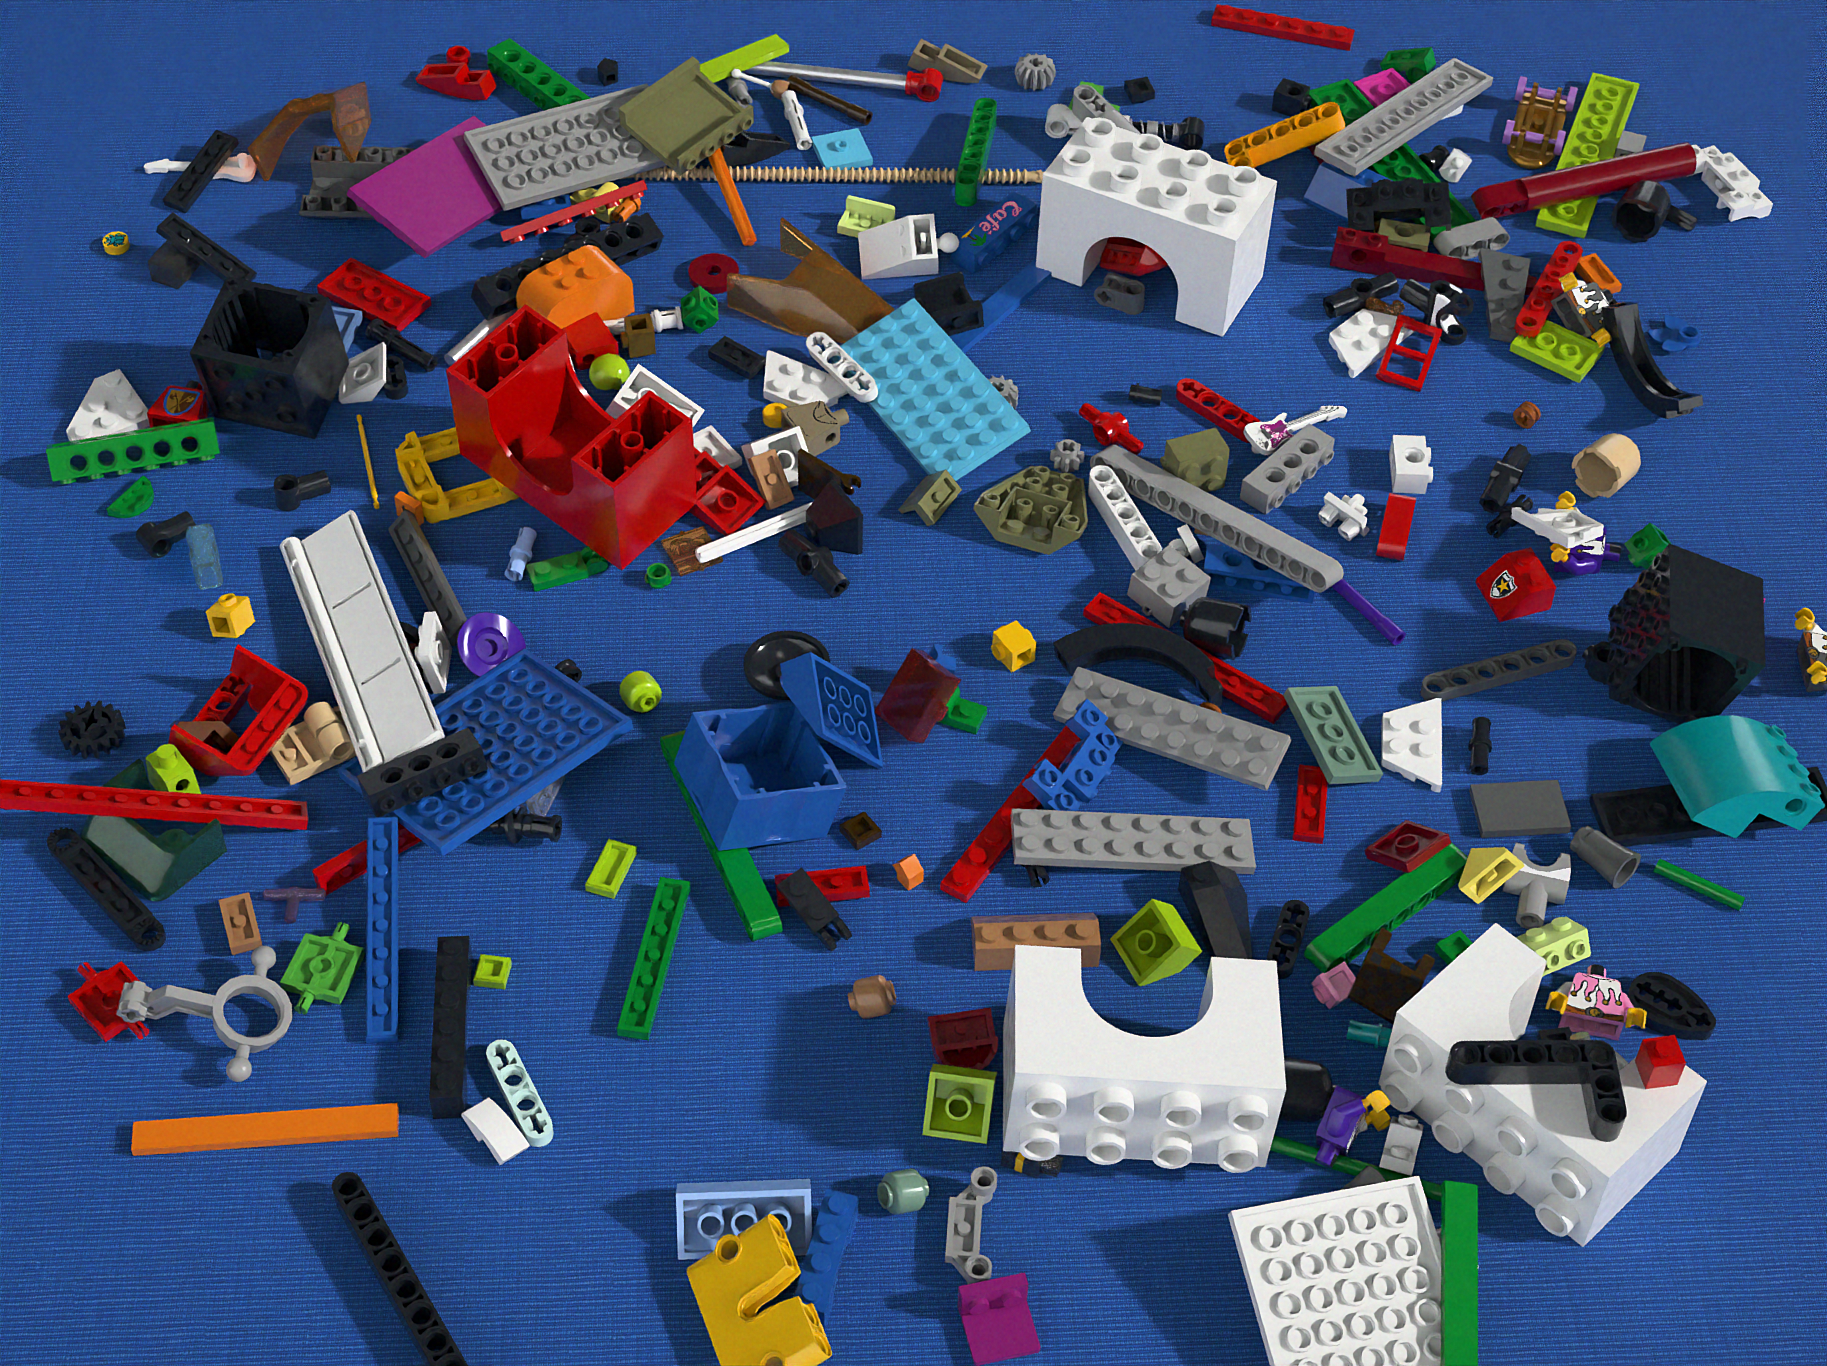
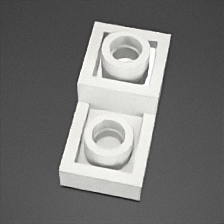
(497, 1130)

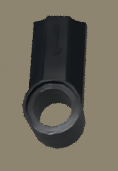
(292, 490)
(158, 538)

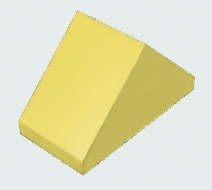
(1486, 871)

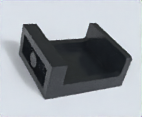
(949, 303)

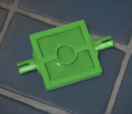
(322, 968)

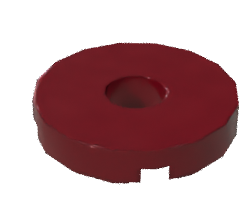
(702, 266)

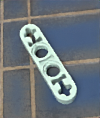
(519, 1092)

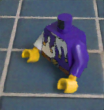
(1585, 557)
(1346, 1118)

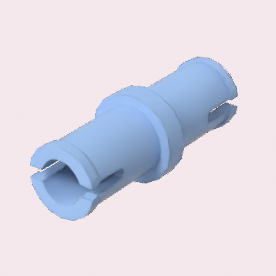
(520, 554)

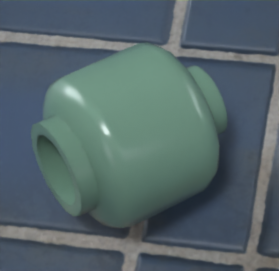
(902, 1191)

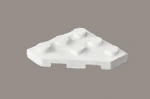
(108, 409)

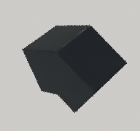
(608, 71)

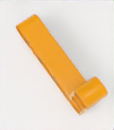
(1285, 136)

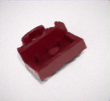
(963, 1038)

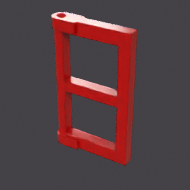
(1409, 323)

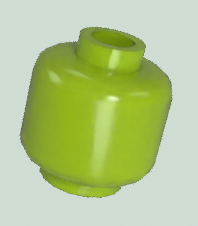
(640, 689)

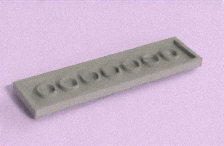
(1179, 729)
(1130, 840)

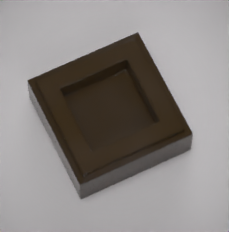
(860, 830)

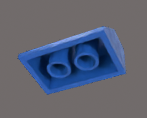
(1329, 188)

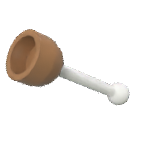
(777, 88)

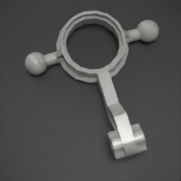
(140, 1002)

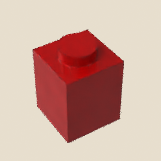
(1660, 1062)

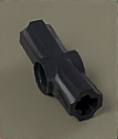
(1505, 478)
(814, 562)

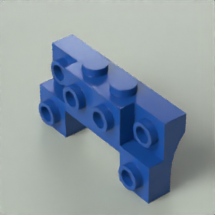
(1082, 768)

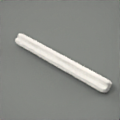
(752, 534)

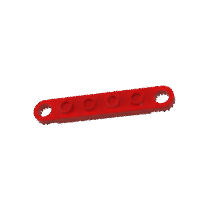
(1548, 287)

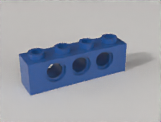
(1242, 574)

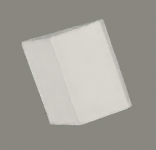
(364, 376)

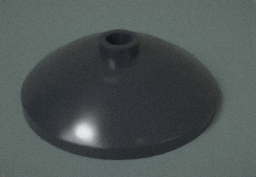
(765, 655)

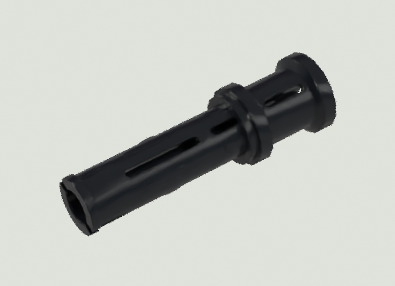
(395, 342)

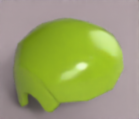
(609, 372)

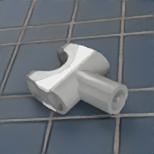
(1537, 886)

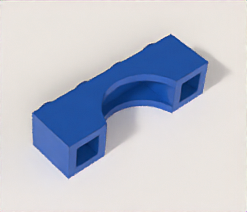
(825, 1252)

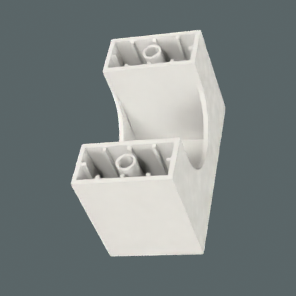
(1181, 203)
(1121, 1095)
(1527, 1134)

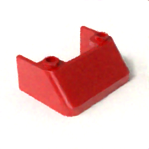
(1130, 257)
(273, 696)

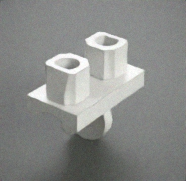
(1347, 510)

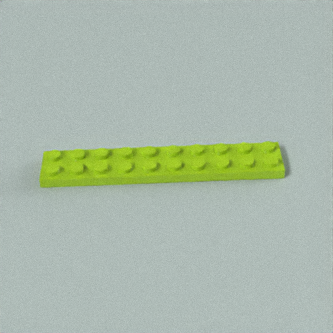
(1591, 139)

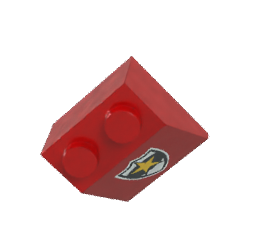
(1517, 585)

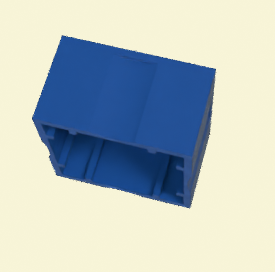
(759, 776)

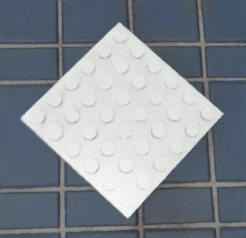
(1345, 1276)

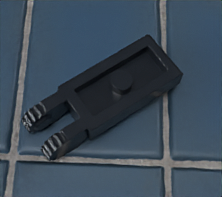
(812, 907)

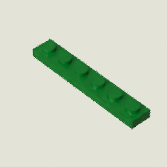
(653, 959)

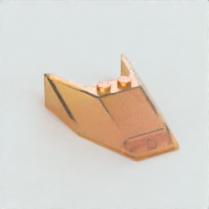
(349, 116)
(813, 297)

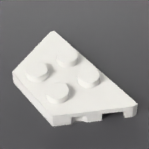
(1364, 339)
(797, 383)
(1560, 525)
(1414, 742)

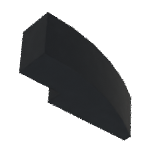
(753, 147)

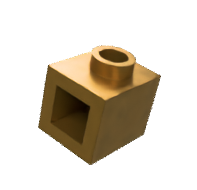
(638, 335)

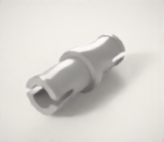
(738, 90)

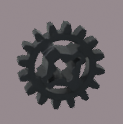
(94, 729)

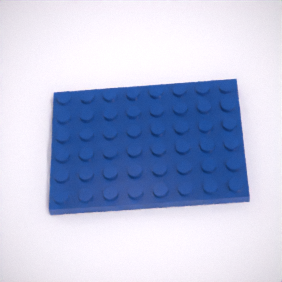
(531, 734)

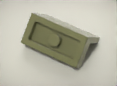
(932, 497)

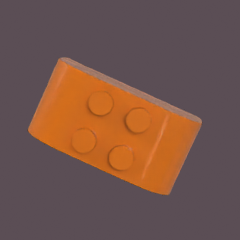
(577, 287)

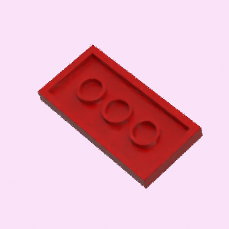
(374, 294)

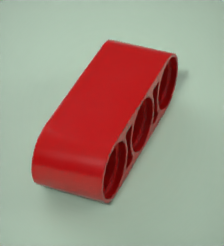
(1396, 526)

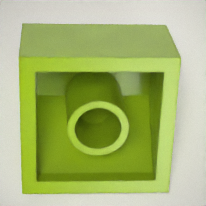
(1155, 943)
(959, 1103)

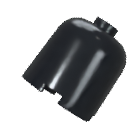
(1641, 210)
(1216, 626)
(1307, 1090)

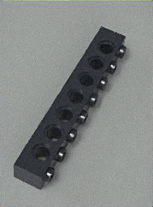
(618, 241)

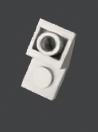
(1402, 1144)

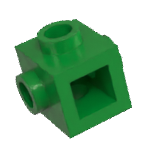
(699, 310)
(1646, 545)

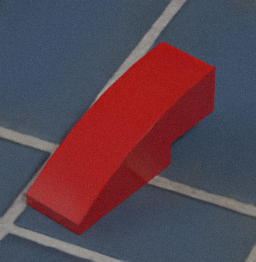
(457, 80)

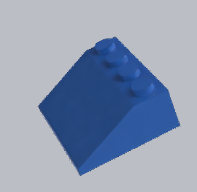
(834, 705)

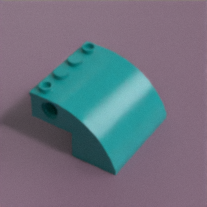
(1735, 770)

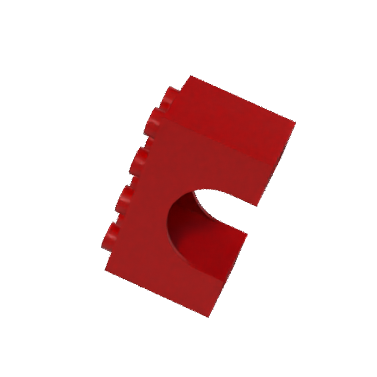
(554, 447)

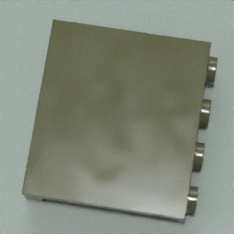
(684, 117)

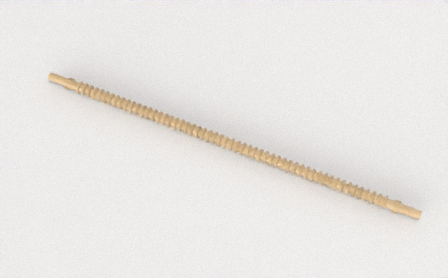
(1032, 176)

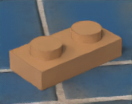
(771, 479)
(240, 923)

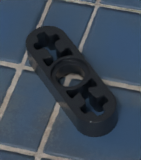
(1297, 931)

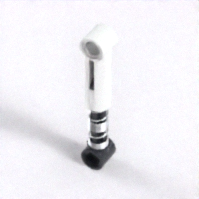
(1189, 133)

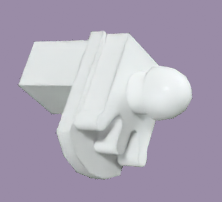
(1455, 165)

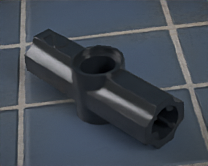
(1361, 289)

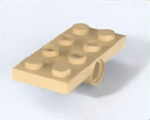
(313, 744)

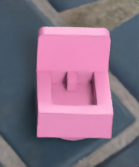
(1333, 985)

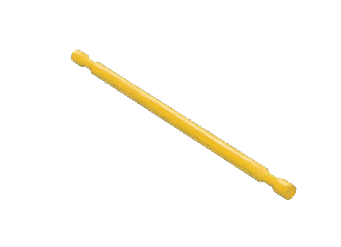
(367, 461)

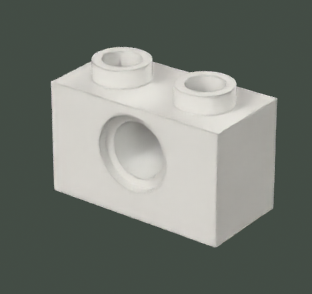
(1409, 464)

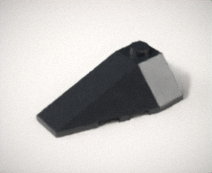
(1217, 908)

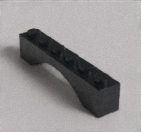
(449, 1034)

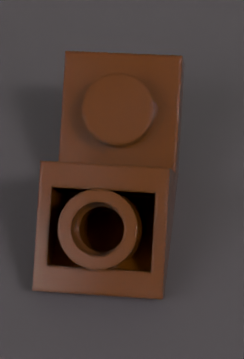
(222, 736)

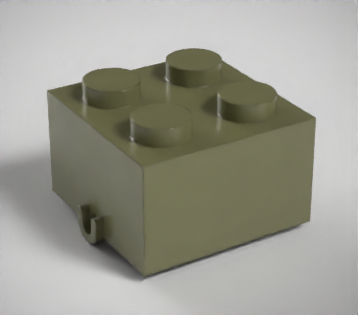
(1198, 459)

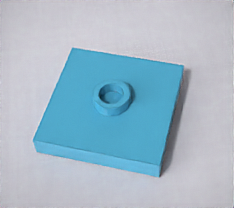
(842, 150)

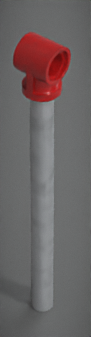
(924, 84)

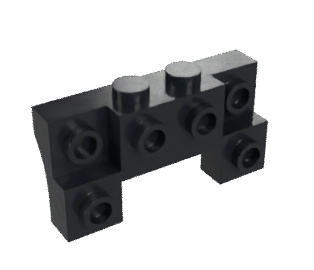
(1399, 201)

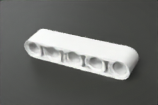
(1122, 516)

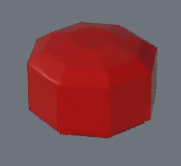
(458, 54)

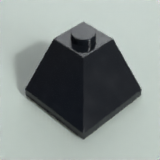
(835, 521)

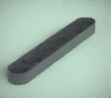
(1500, 673)

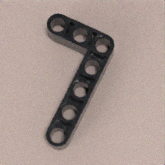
(1548, 1069)

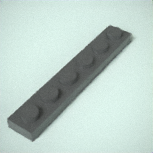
(427, 574)

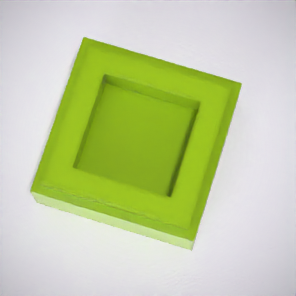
(492, 971)

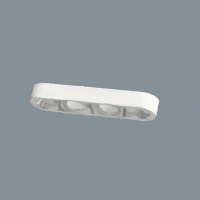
(839, 368)

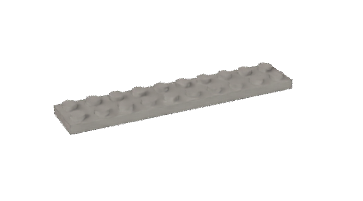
(1403, 116)

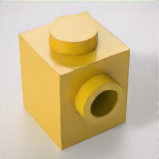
(230, 616)
(1013, 646)

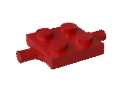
(99, 1000)

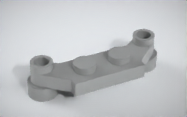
(965, 1227)

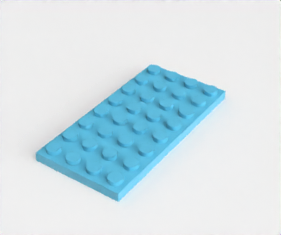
(932, 393)

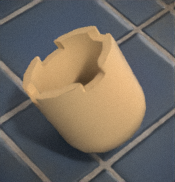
(1606, 465)

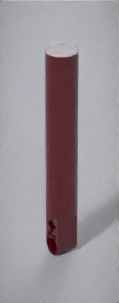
(1584, 181)

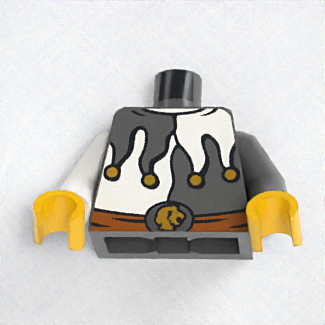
(1582, 309)
(1812, 651)

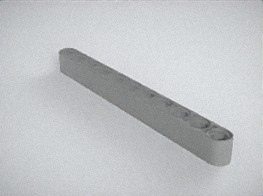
(1221, 520)

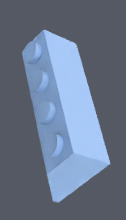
(726, 1208)

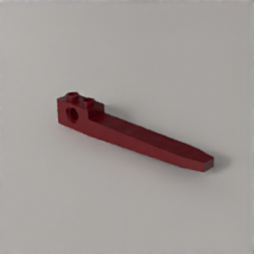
(1372, 255)

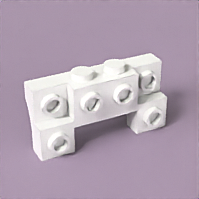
(1731, 183)

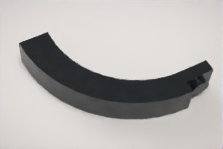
(1639, 367)
(1143, 643)

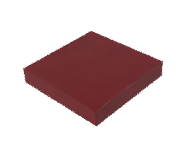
(1407, 846)

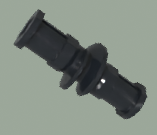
(527, 825)

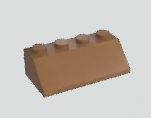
(996, 937)

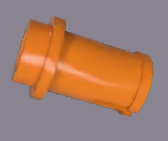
(626, 209)

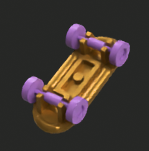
(1538, 125)

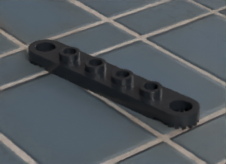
(106, 889)

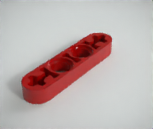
(1193, 394)
(225, 694)

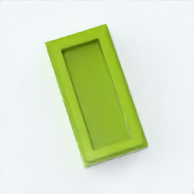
(611, 868)

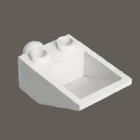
(896, 250)

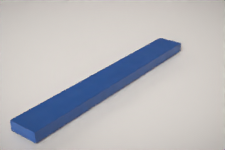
(1004, 303)
(382, 931)

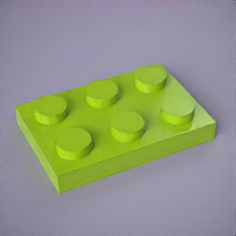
(1559, 351)

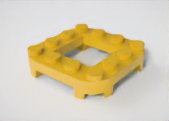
(439, 505)

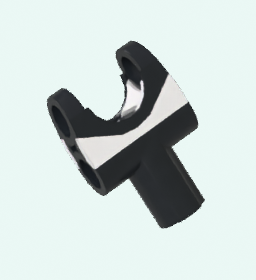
(1440, 307)

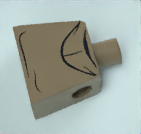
(817, 424)

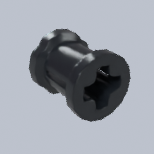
(1435, 157)

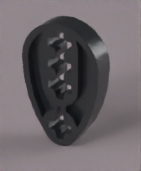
(1672, 992)

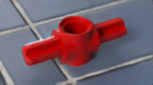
(1111, 428)

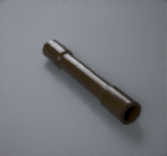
(851, 110)

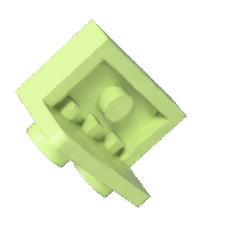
(864, 215)
(1558, 943)

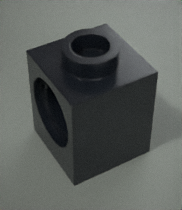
(1291, 98)

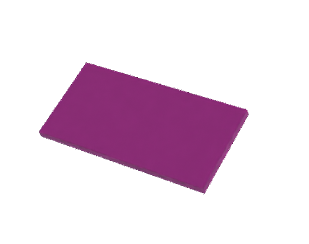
(430, 192)

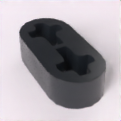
(398, 377)

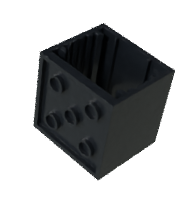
(279, 394)
(1686, 637)

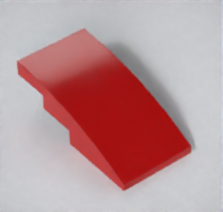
(722, 496)

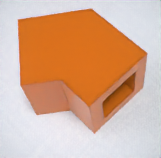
(909, 871)

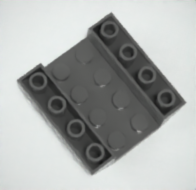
(335, 175)

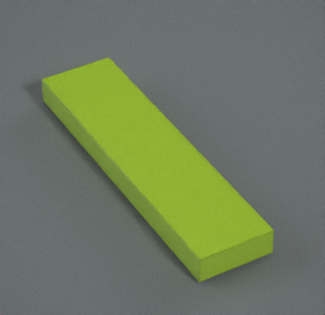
(744, 58)

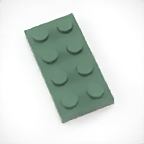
(1333, 735)

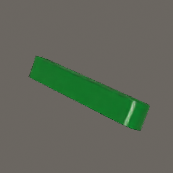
(975, 152)
(1387, 909)

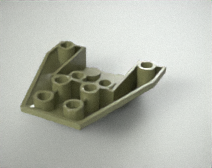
(1035, 509)

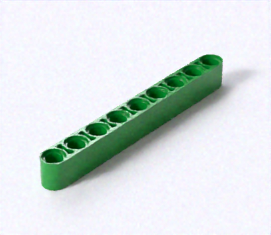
(734, 865)

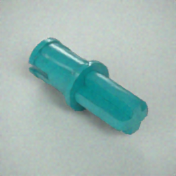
(1369, 1033)

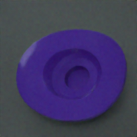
(487, 642)

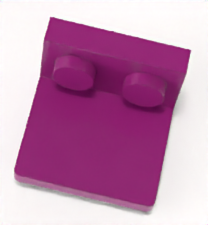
(997, 1319)

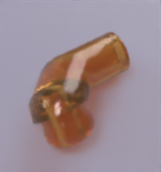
(1383, 307)

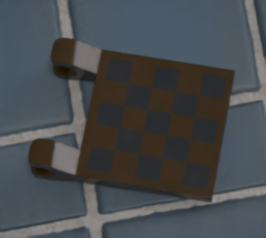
(816, 474)
(1385, 983)

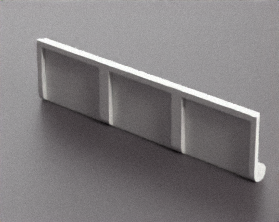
(361, 643)

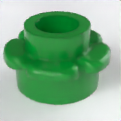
(658, 575)

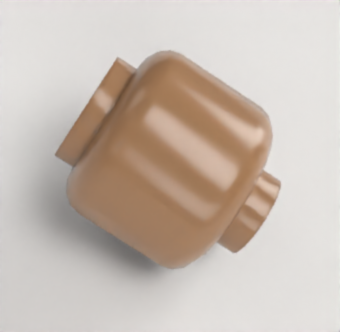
(872, 996)

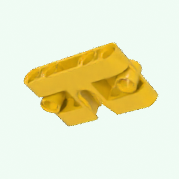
(735, 1288)

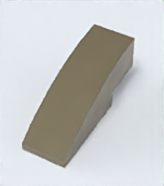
(949, 61)

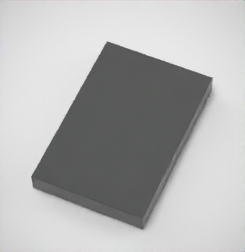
(1519, 808)

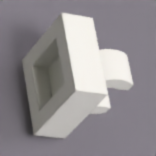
(1187, 544)

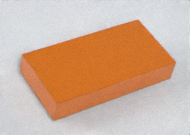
(1594, 270)

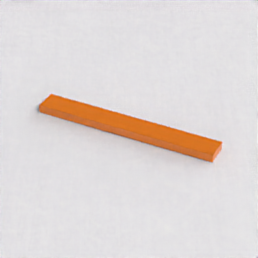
(265, 1129)

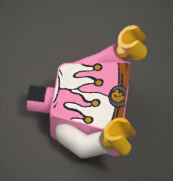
(1595, 1005)

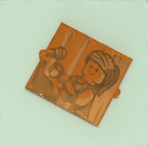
(682, 550)

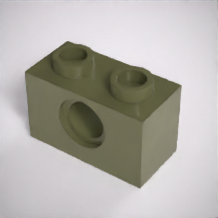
(1405, 234)

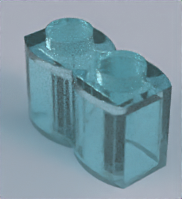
(204, 556)

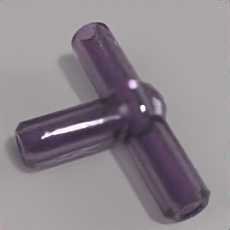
(293, 896)

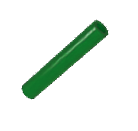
(1699, 884)

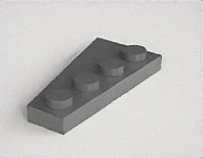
(1504, 291)

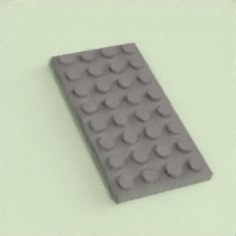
(560, 150)

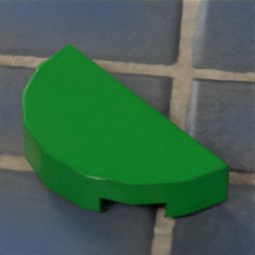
(133, 500)

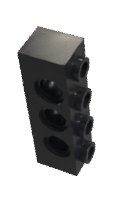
(422, 772)

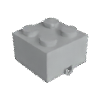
(1167, 585)

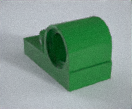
(1415, 62)
(964, 713)

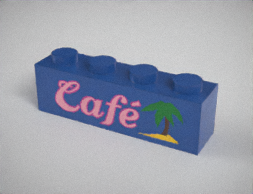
(994, 232)

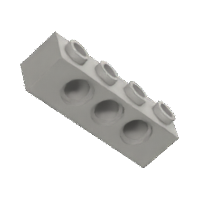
(1287, 469)

